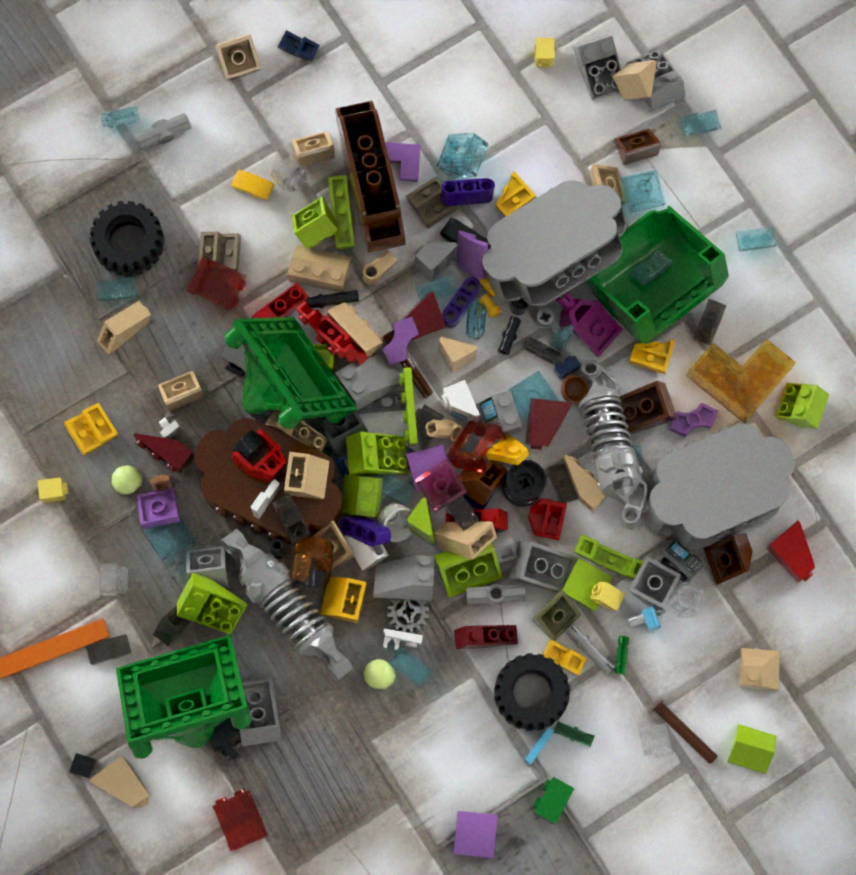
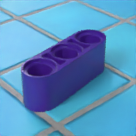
(467, 192)
(462, 294)
(365, 530)

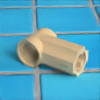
(379, 267)
(444, 429)

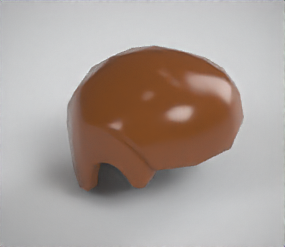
(574, 389)

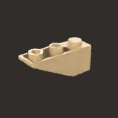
(301, 432)
(584, 484)

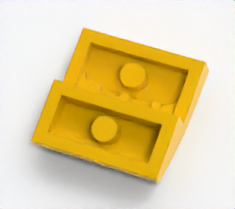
(90, 429)

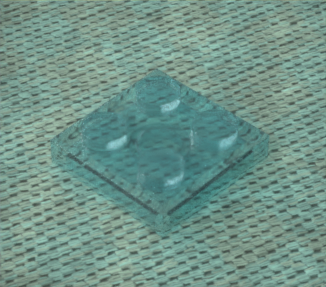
(532, 387)

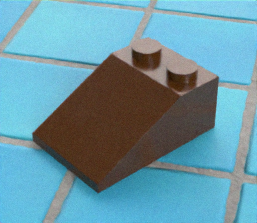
(647, 407)

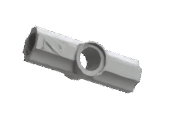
(162, 131)
(482, 595)

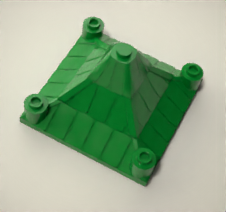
(286, 372)
(182, 696)

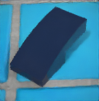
(297, 46)

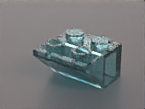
(462, 154)

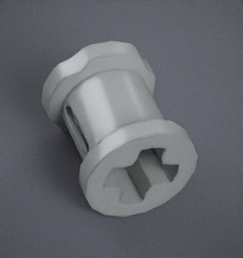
(541, 324)

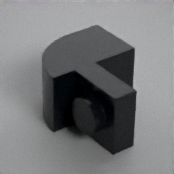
(220, 739)

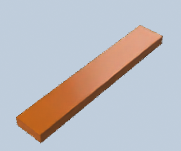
(53, 648)

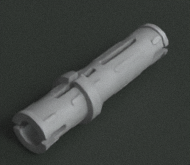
(590, 649)

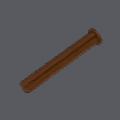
(417, 378)
(685, 732)

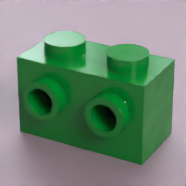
(553, 800)

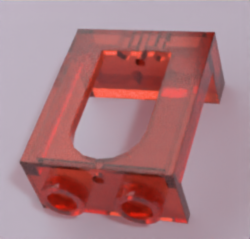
(474, 461)

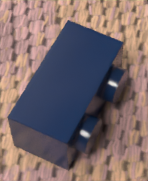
(567, 367)

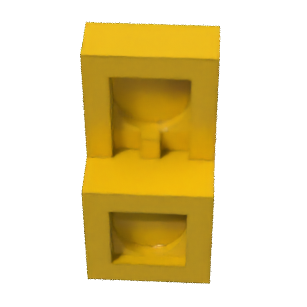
(252, 184)
(566, 658)

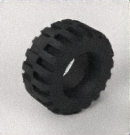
(121, 216)
(551, 673)

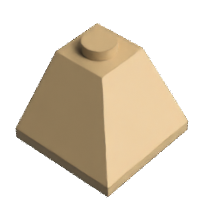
(759, 669)

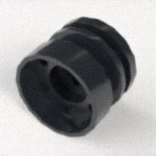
(532, 476)

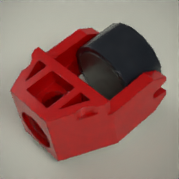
(269, 466)

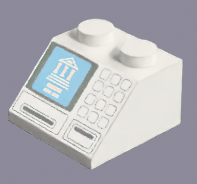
(459, 402)

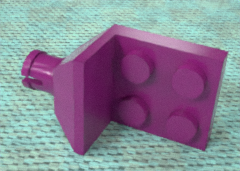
(590, 322)

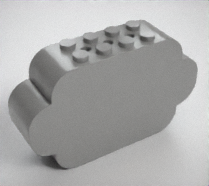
(554, 243)
(719, 486)

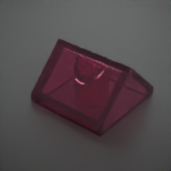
(440, 485)

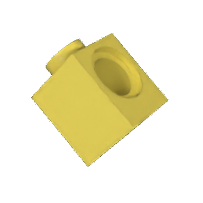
(544, 52)
(52, 490)
(607, 596)

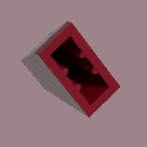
(426, 316)
(544, 421)

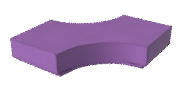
(397, 349)
(701, 417)

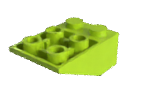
(376, 454)
(210, 604)

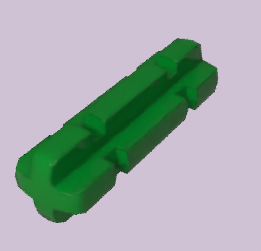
(621, 657)

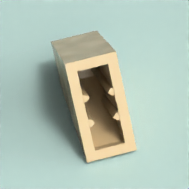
(123, 326)
(467, 542)
(122, 783)

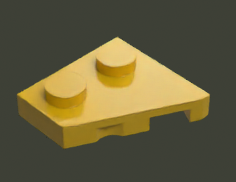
(514, 196)
(652, 356)
(508, 451)

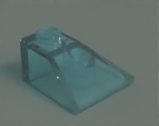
(643, 191)
(170, 539)

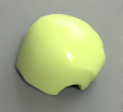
(126, 479)
(379, 674)

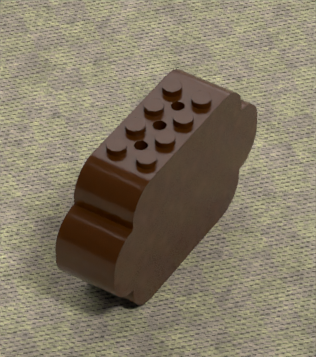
(370, 176)
(233, 491)

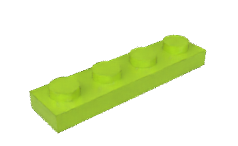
(341, 210)
(407, 399)

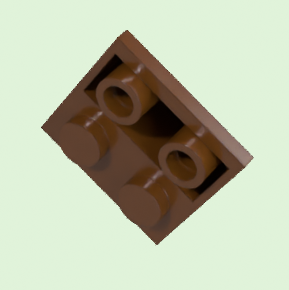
(482, 485)

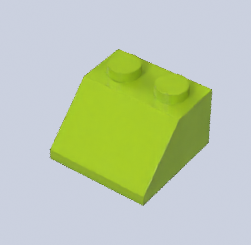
(314, 223)
(362, 495)

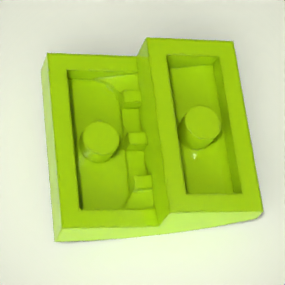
(581, 582)

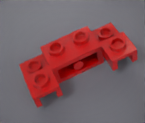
(332, 335)

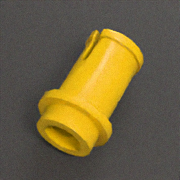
(485, 284)
(492, 309)

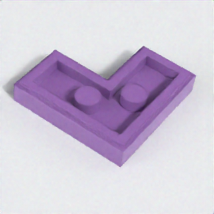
(409, 158)

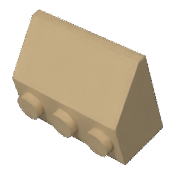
(319, 268)
(356, 328)

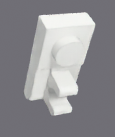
(410, 639)

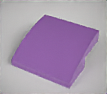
(470, 254)
(423, 460)
(475, 834)

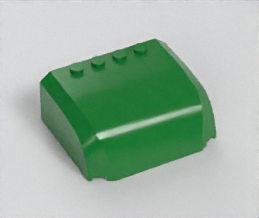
(693, 276)

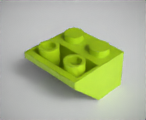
(802, 405)

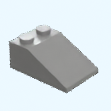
(369, 380)
(541, 566)
(405, 578)
(263, 712)

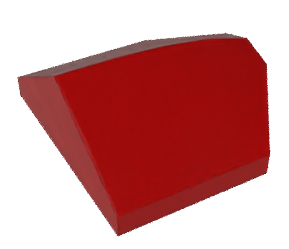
(547, 518)

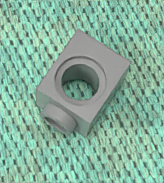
(504, 546)

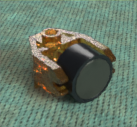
(311, 548)

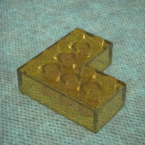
(738, 386)

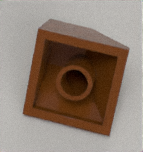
(729, 557)

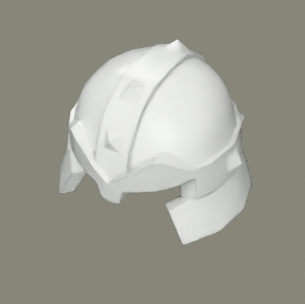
(395, 517)

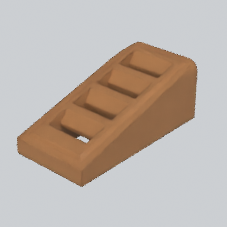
(161, 482)

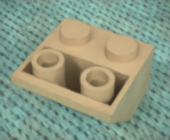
(306, 476)

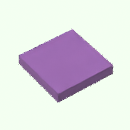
(158, 508)

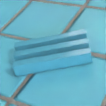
(538, 746)

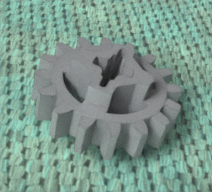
(416, 611)

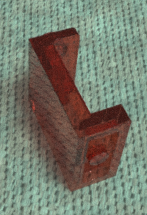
(217, 283)
(240, 820)

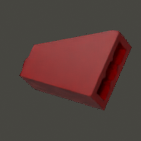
(793, 553)

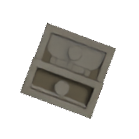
(427, 202)
(221, 248)

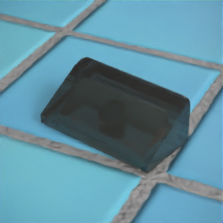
(542, 350)
(562, 483)

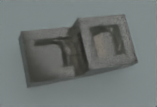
(108, 649)

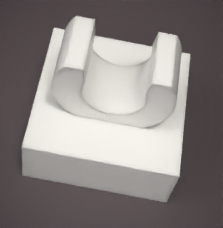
(169, 430)

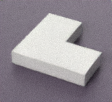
(264, 499)

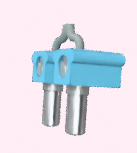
(649, 617)

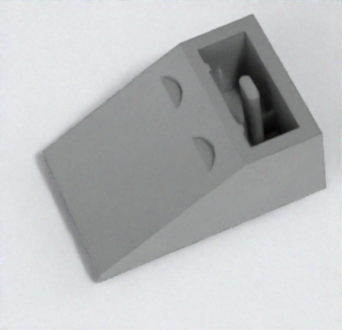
(598, 65)
(667, 84)

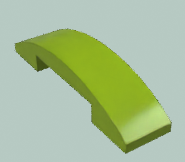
(607, 557)

